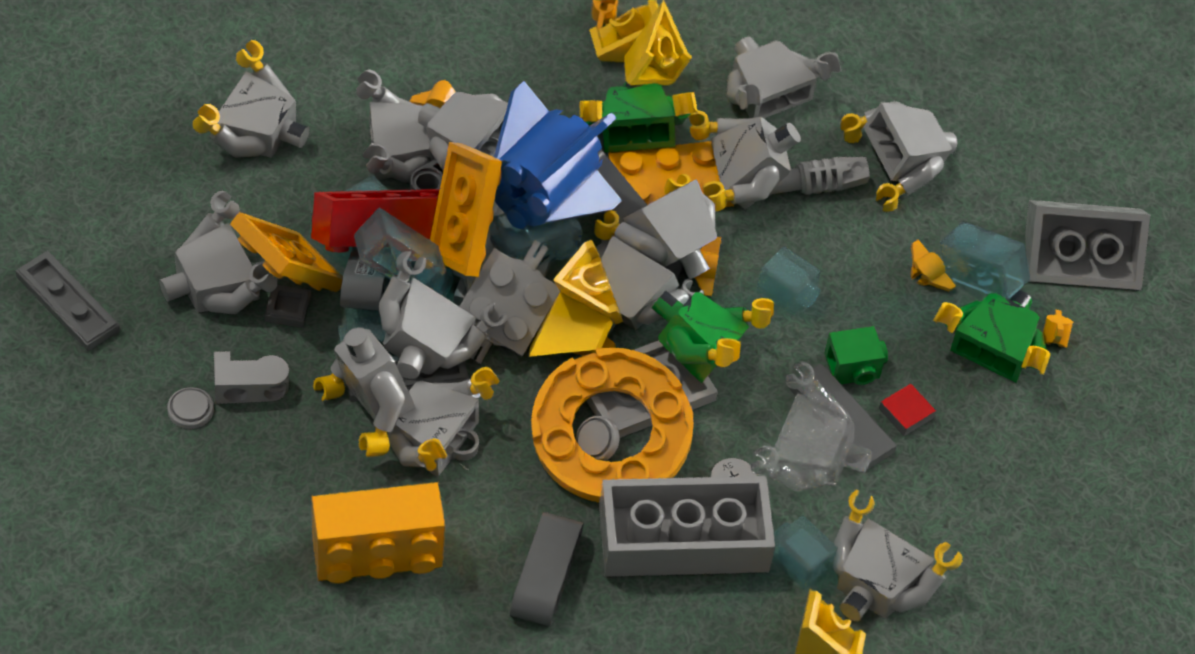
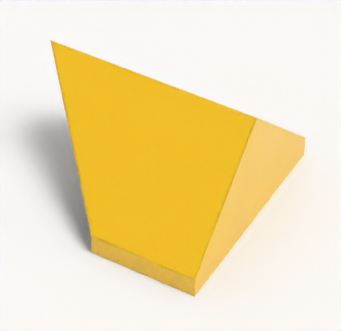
(617, 37)
(657, 52)
(587, 282)
(570, 328)
(826, 631)

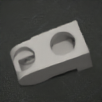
(249, 379)

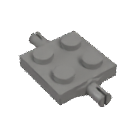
(514, 289)

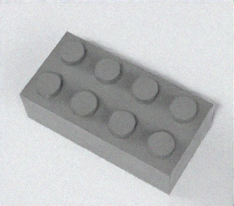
(686, 526)

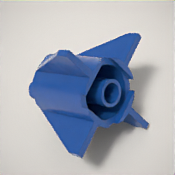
(549, 164)

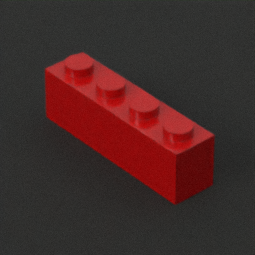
(343, 212)

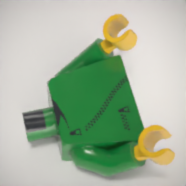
(642, 115)
(705, 333)
(997, 334)

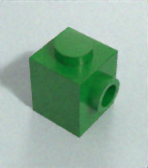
(855, 355)

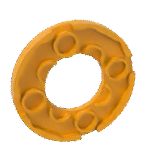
(601, 372)

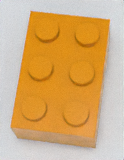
(378, 532)

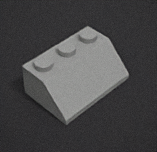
(1086, 244)

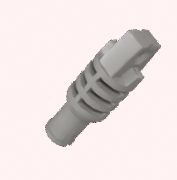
(825, 176)

